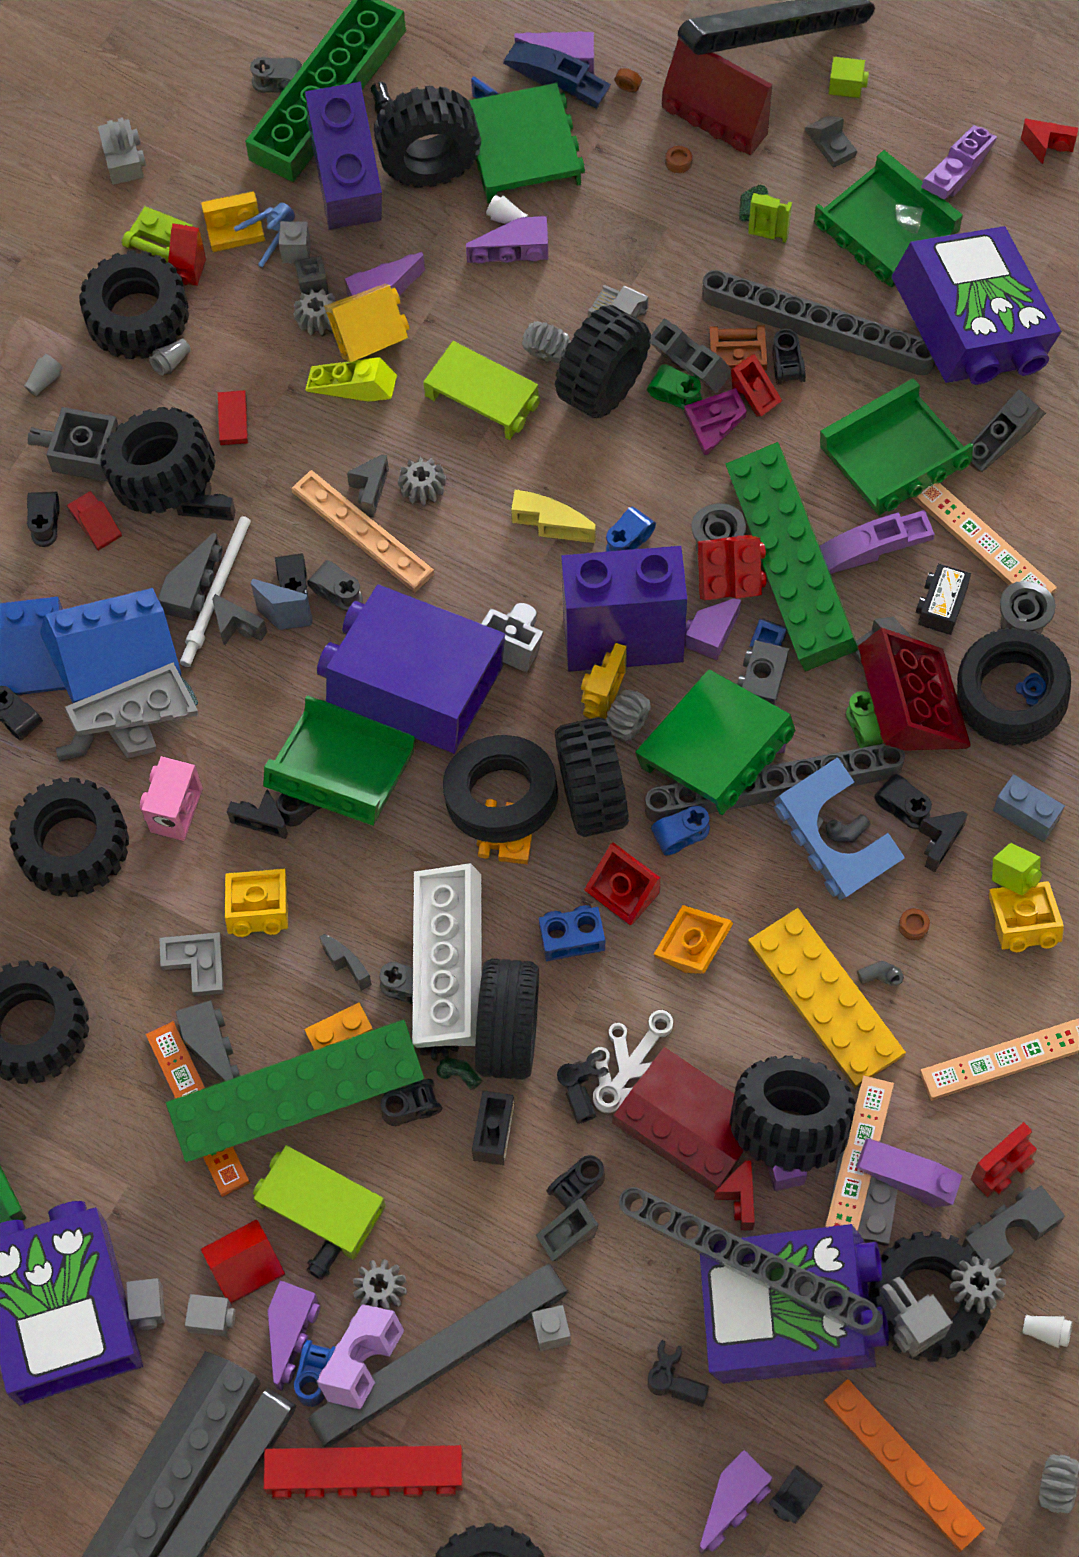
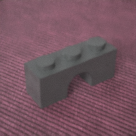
(689, 356)
(1033, 1212)

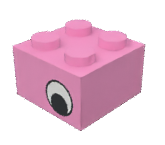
(171, 798)

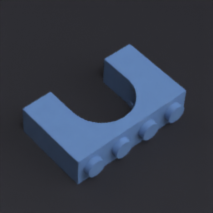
(842, 871)

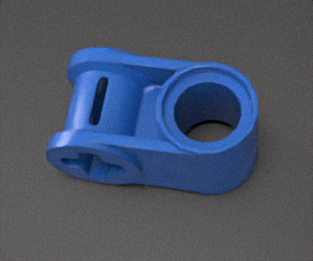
(630, 531)
(678, 832)
(312, 1362)

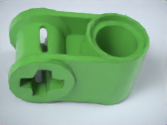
(863, 722)

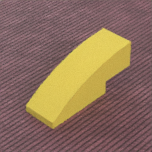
(551, 517)

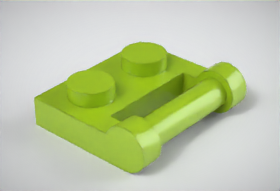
(153, 226)

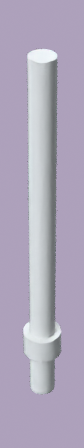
(196, 636)

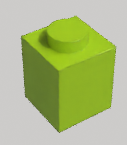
(847, 77)
(1016, 869)

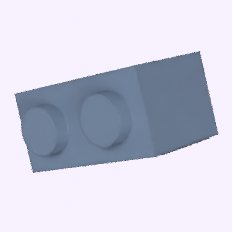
(1028, 808)

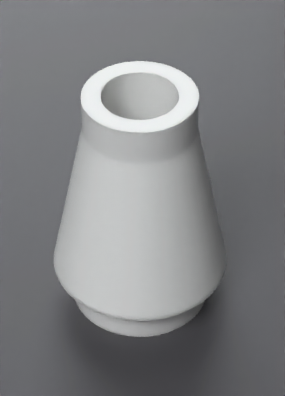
(503, 210)
(1049, 1329)

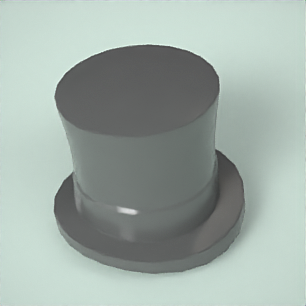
(717, 522)
(1026, 606)

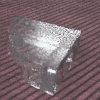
(908, 217)

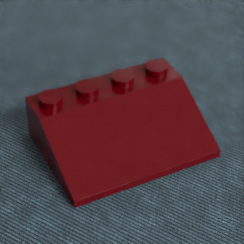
(718, 98)
(912, 693)
(682, 1119)

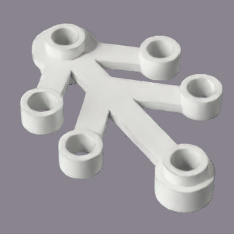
(628, 1066)

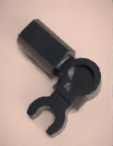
(572, 1077)
(662, 1380)

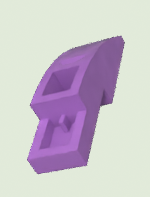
(960, 163)
(875, 538)

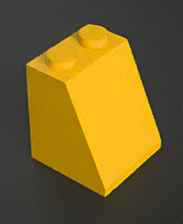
(367, 322)

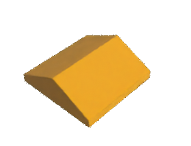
(692, 940)

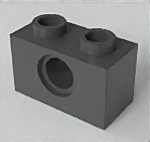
(764, 659)

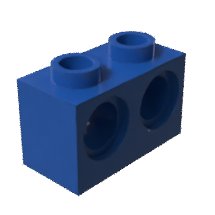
(573, 941)

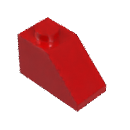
(187, 253)

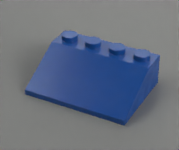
(108, 642)
(23, 654)

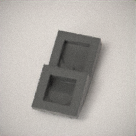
(342, 957)

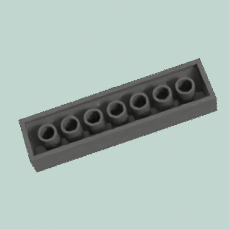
(176, 1460)

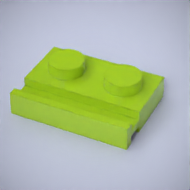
(769, 217)

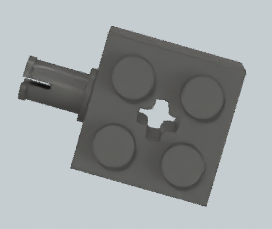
(76, 442)

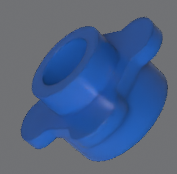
(1024, 688)

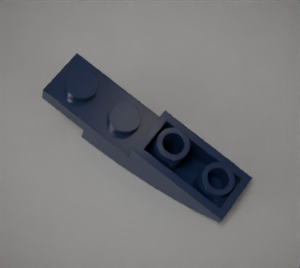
(552, 66)

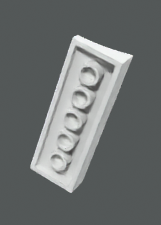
(446, 956)

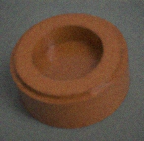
(628, 80)
(678, 159)
(914, 924)

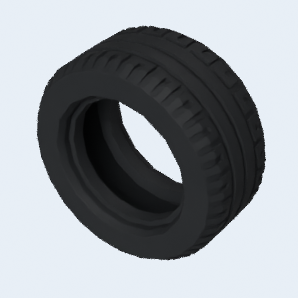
(1011, 647)
(507, 1019)

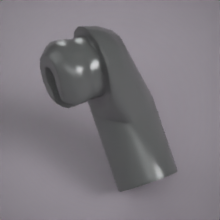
(77, 748)
(847, 833)
(881, 971)

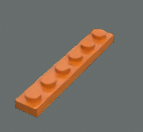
(904, 1465)

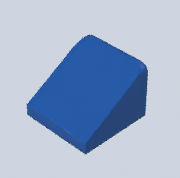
(481, 89)
(769, 633)

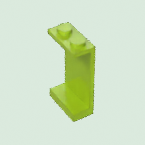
(483, 387)
(319, 1200)

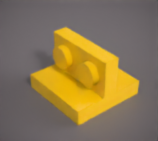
(226, 213)

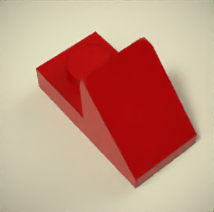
(1043, 135)
(755, 385)
(94, 520)
(740, 1187)

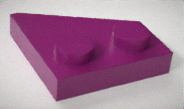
(715, 418)

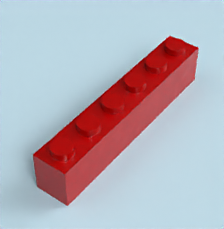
(363, 1471)

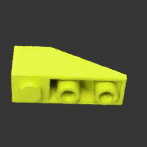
(355, 380)

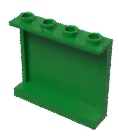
(525, 139)
(865, 218)
(894, 448)
(717, 740)
(340, 761)

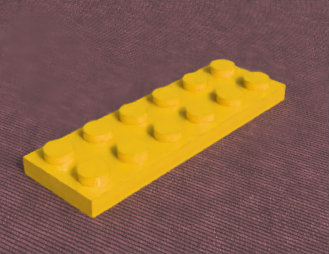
(826, 997)

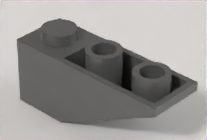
(1005, 429)
(185, 585)
(203, 1037)

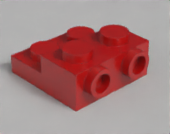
(731, 567)
(1004, 1161)

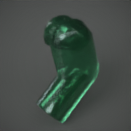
(745, 201)
(458, 1067)

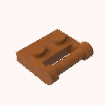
(737, 351)

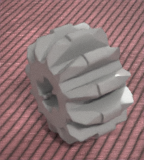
(311, 313)
(545, 341)
(422, 481)
(628, 714)
(985, 1277)
(392, 1282)
(1059, 1483)

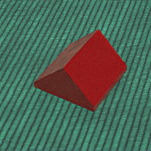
(623, 884)
(243, 1261)

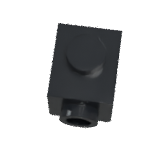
(795, 1495)

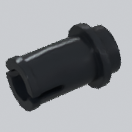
(381, 97)
(323, 1260)

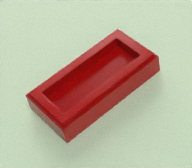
(232, 417)

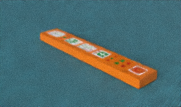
(184, 1079)

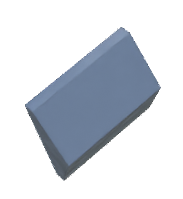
(281, 605)

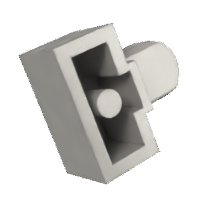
(120, 151)
(521, 637)
(919, 1322)

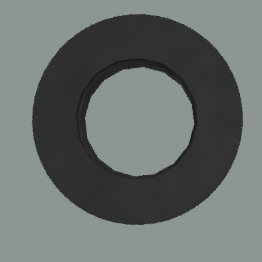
(505, 822)

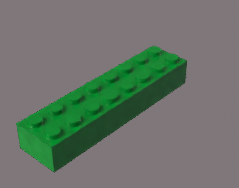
(345, 55)
(792, 557)
(294, 1090)

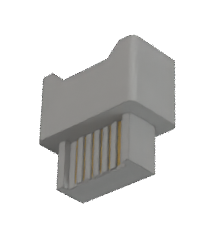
(626, 300)

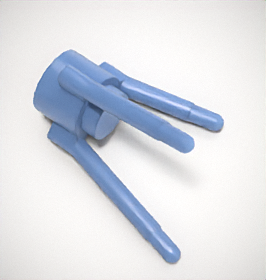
(280, 213)

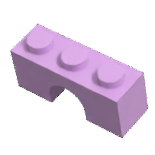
(346, 1376)

